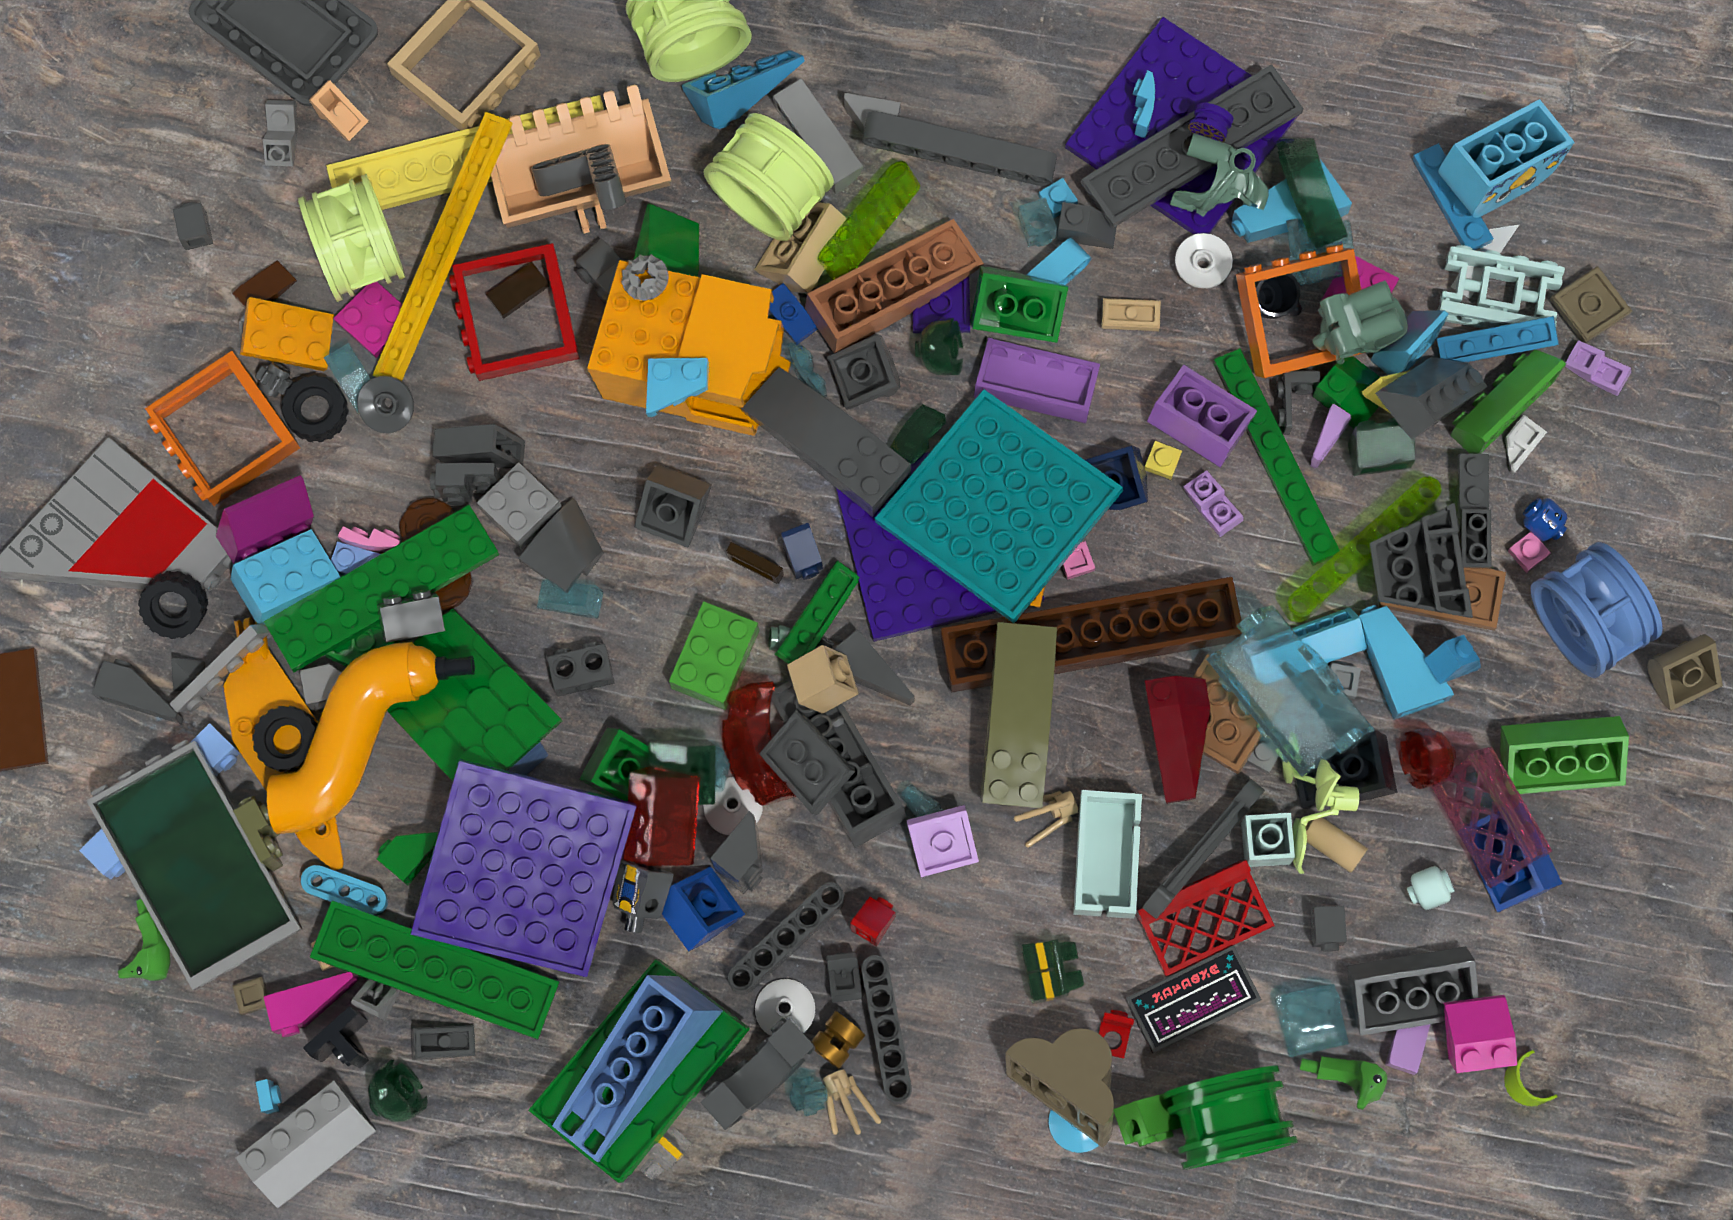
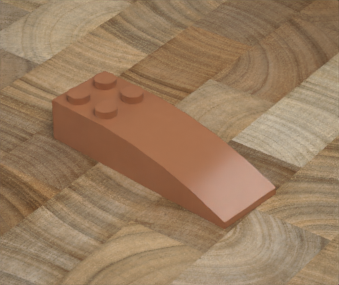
(891, 286)

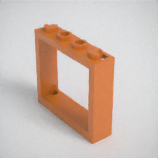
(1250, 306)
(191, 389)

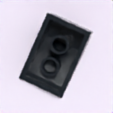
(1363, 767)

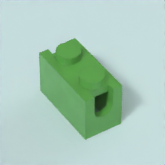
(1147, 1120)

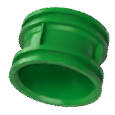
(1230, 1117)

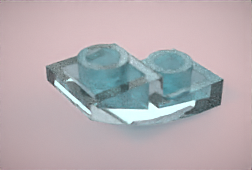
(803, 366)

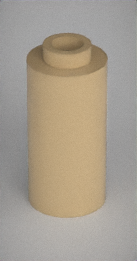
(1334, 843)

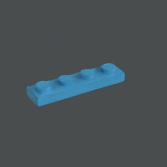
(1468, 230)
(1499, 340)

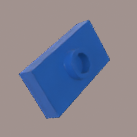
(792, 314)

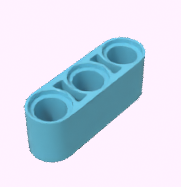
(1062, 263)

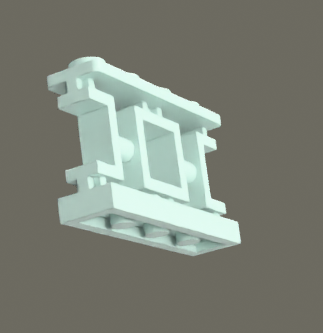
(1510, 269)

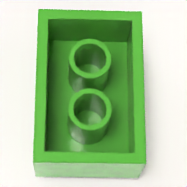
(714, 655)

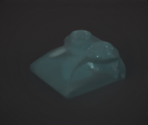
(1311, 1020)

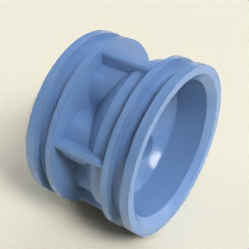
(1597, 610)

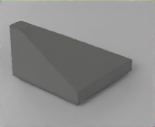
(184, 672)

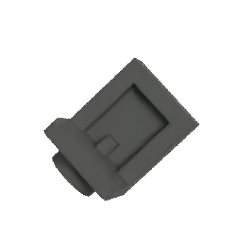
(844, 977)

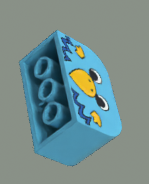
(1505, 158)

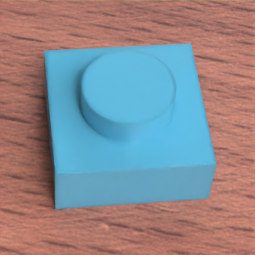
(1056, 195)
(268, 1096)

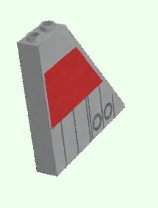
(115, 530)

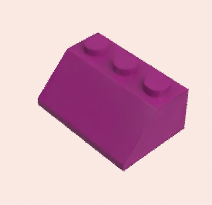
(265, 520)

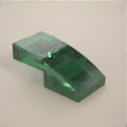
(914, 435)

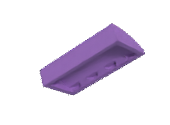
(1037, 380)

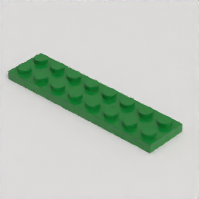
(350, 603)
(434, 970)

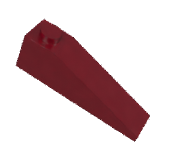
(1179, 723)

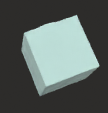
(1268, 839)

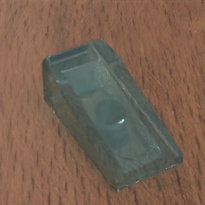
(580, 600)

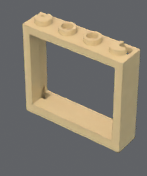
(432, 32)

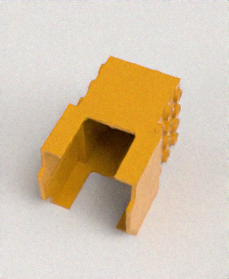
(690, 320)

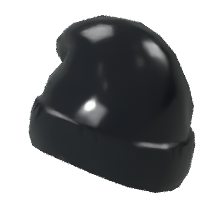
(1278, 296)

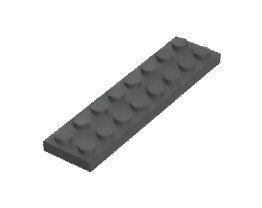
(1162, 160)

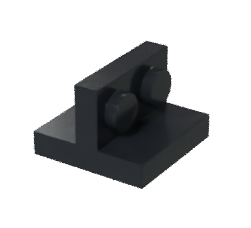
(336, 1040)

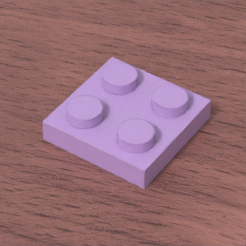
(942, 841)

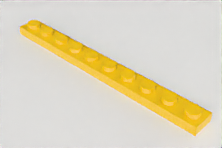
(443, 246)

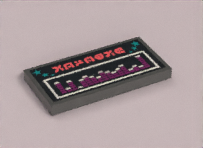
(1193, 999)

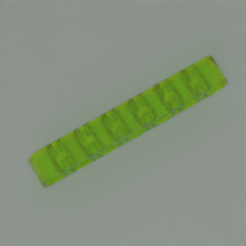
(1352, 558)

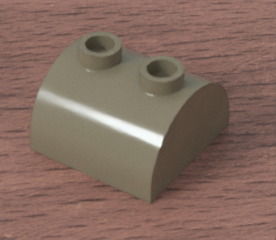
(1686, 671)

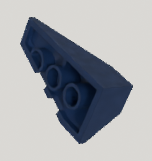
(1128, 470)

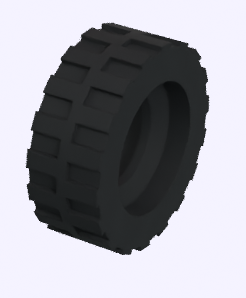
(310, 387)
(158, 620)
(265, 733)

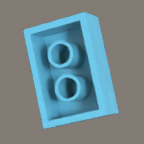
(282, 575)

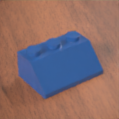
(1523, 885)

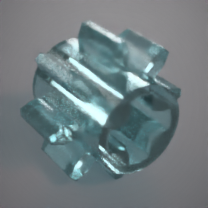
(808, 1096)

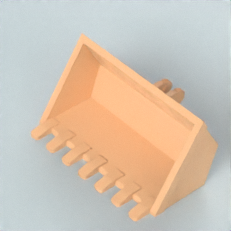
(625, 128)

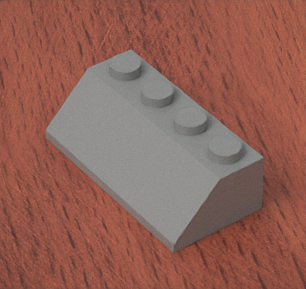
(306, 1144)

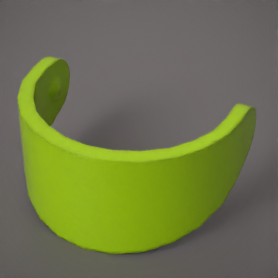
(1517, 1090)

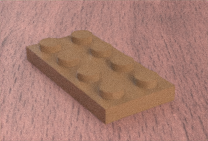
(1485, 595)

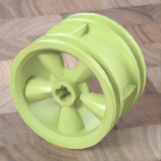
(769, 176)

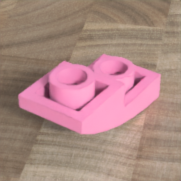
(377, 542)

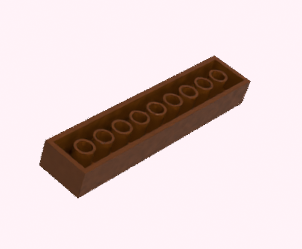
(1106, 630)

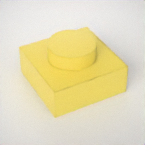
(1163, 460)

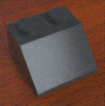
(672, 505)

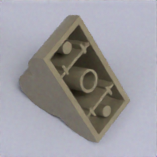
(1068, 1078)

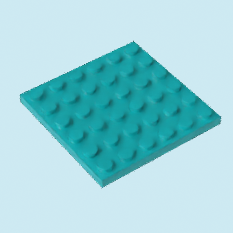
(999, 505)

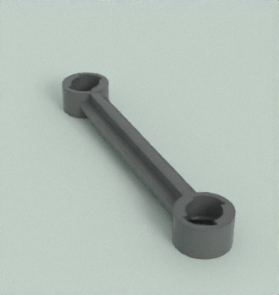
(1203, 849)

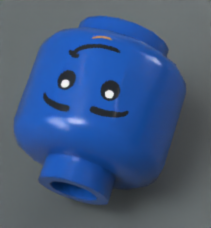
(1545, 519)

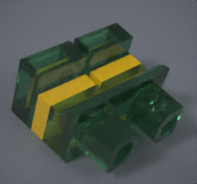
(1048, 957)

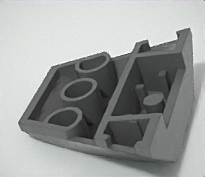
(1423, 566)

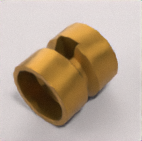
(842, 1030)

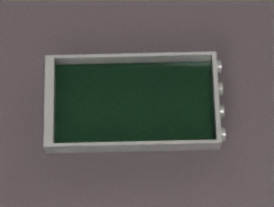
(193, 864)

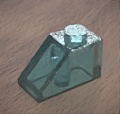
(348, 372)

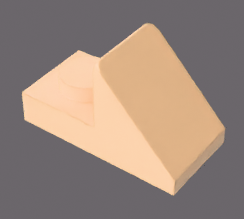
(338, 110)

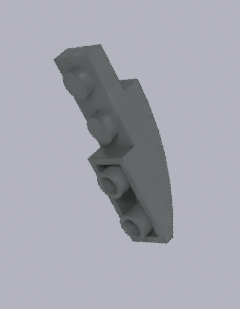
(1473, 510)

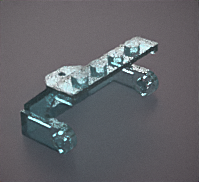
(1289, 692)

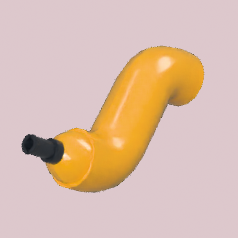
(351, 729)

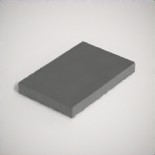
(807, 762)

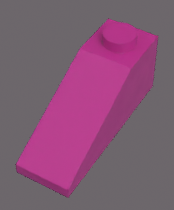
(303, 1004)

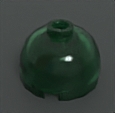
(940, 347)
(395, 1093)

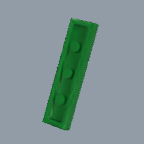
(818, 613)

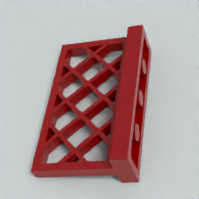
(1199, 891)

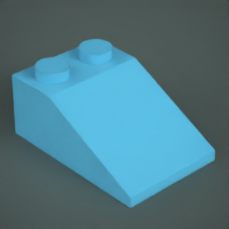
(1406, 351)

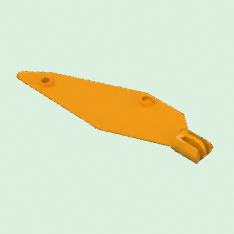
(249, 695)

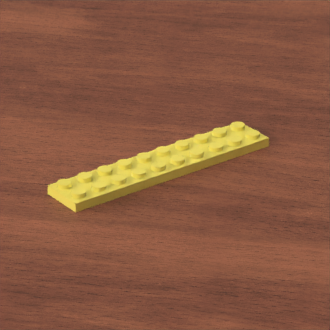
(425, 166)

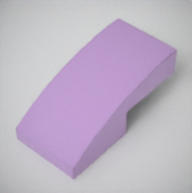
(1597, 369)

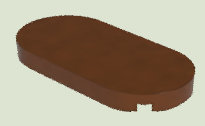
(421, 518)

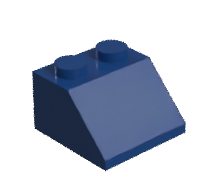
(700, 908)

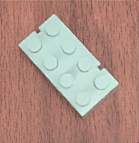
(1107, 854)

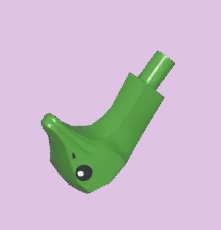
(154, 958)
(1364, 1077)

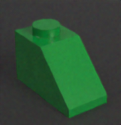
(407, 854)

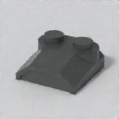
(865, 371)

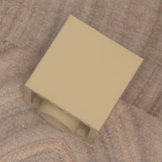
(822, 679)

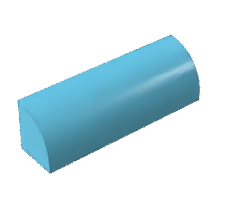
(1334, 635)

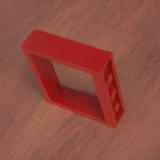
(525, 362)

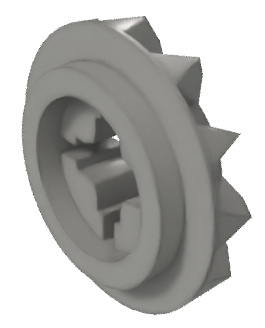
(650, 287)

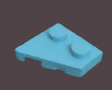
(674, 381)

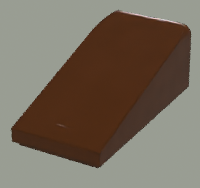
(265, 285)

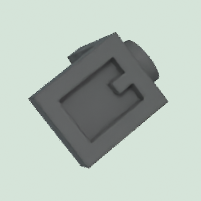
(1302, 383)

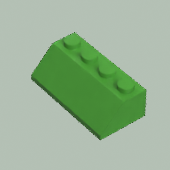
(1506, 401)
(1565, 754)

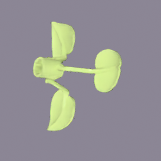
(1327, 794)

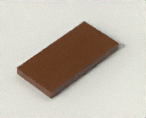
(21, 711)

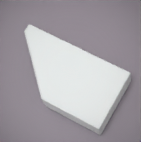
(1522, 441)

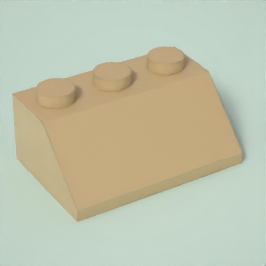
(796, 260)

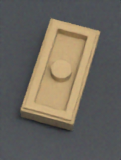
(1131, 314)

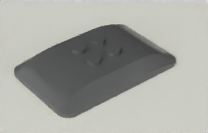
(289, 41)

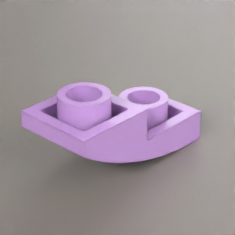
(1212, 503)

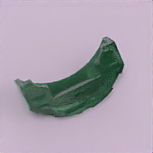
(1311, 190)

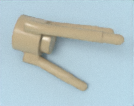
(1060, 805)
(839, 1086)

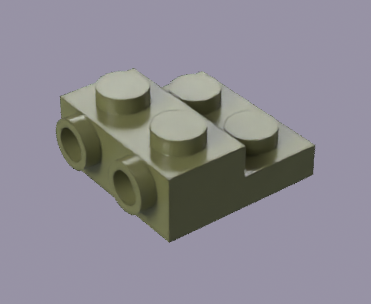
(257, 827)

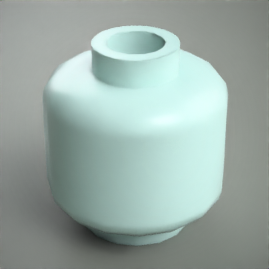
(1430, 887)

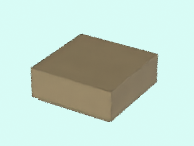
(250, 995)

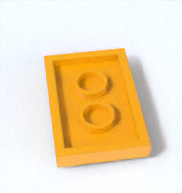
(286, 334)

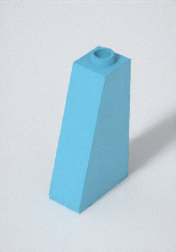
(1260, 224)
(1400, 665)

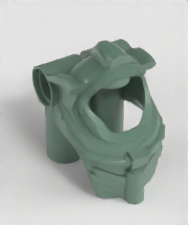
(1228, 182)
(1366, 322)

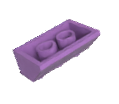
(1201, 415)

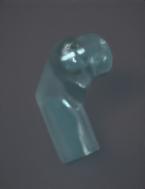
(721, 769)

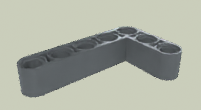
(579, 169)

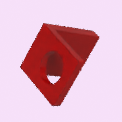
(1117, 1022)

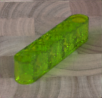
(869, 220)

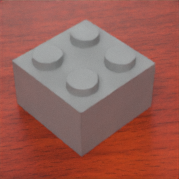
(519, 506)

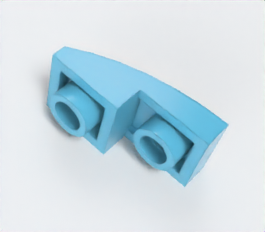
(1145, 100)

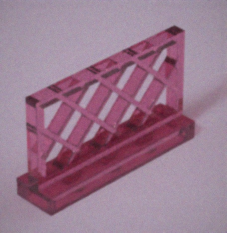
(1506, 806)

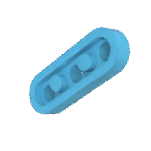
(334, 882)

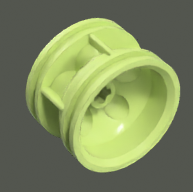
(688, 36)
(351, 237)

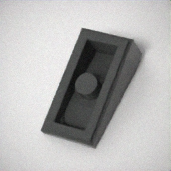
(442, 1042)

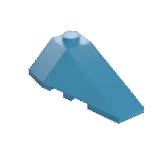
(731, 95)

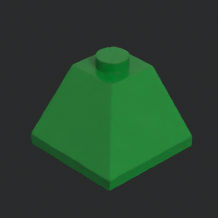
(1344, 388)

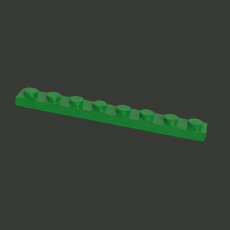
(1278, 459)

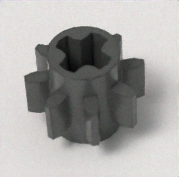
(273, 379)

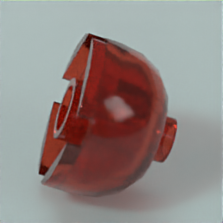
(1427, 757)

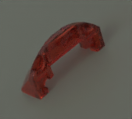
(745, 736)

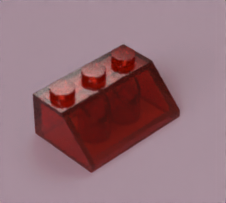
(663, 817)

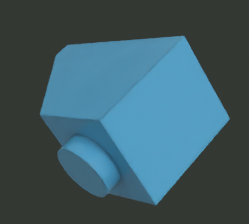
(1453, 659)

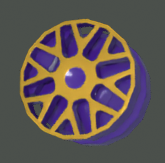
(1211, 121)

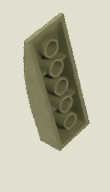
(1019, 715)

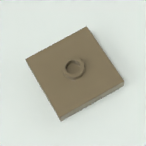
(1590, 305)

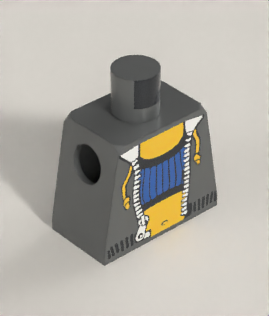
(640, 892)

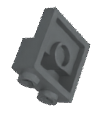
(458, 480)

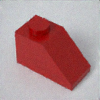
(873, 920)

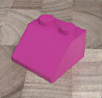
(1480, 1034)

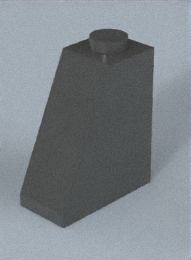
(478, 445)

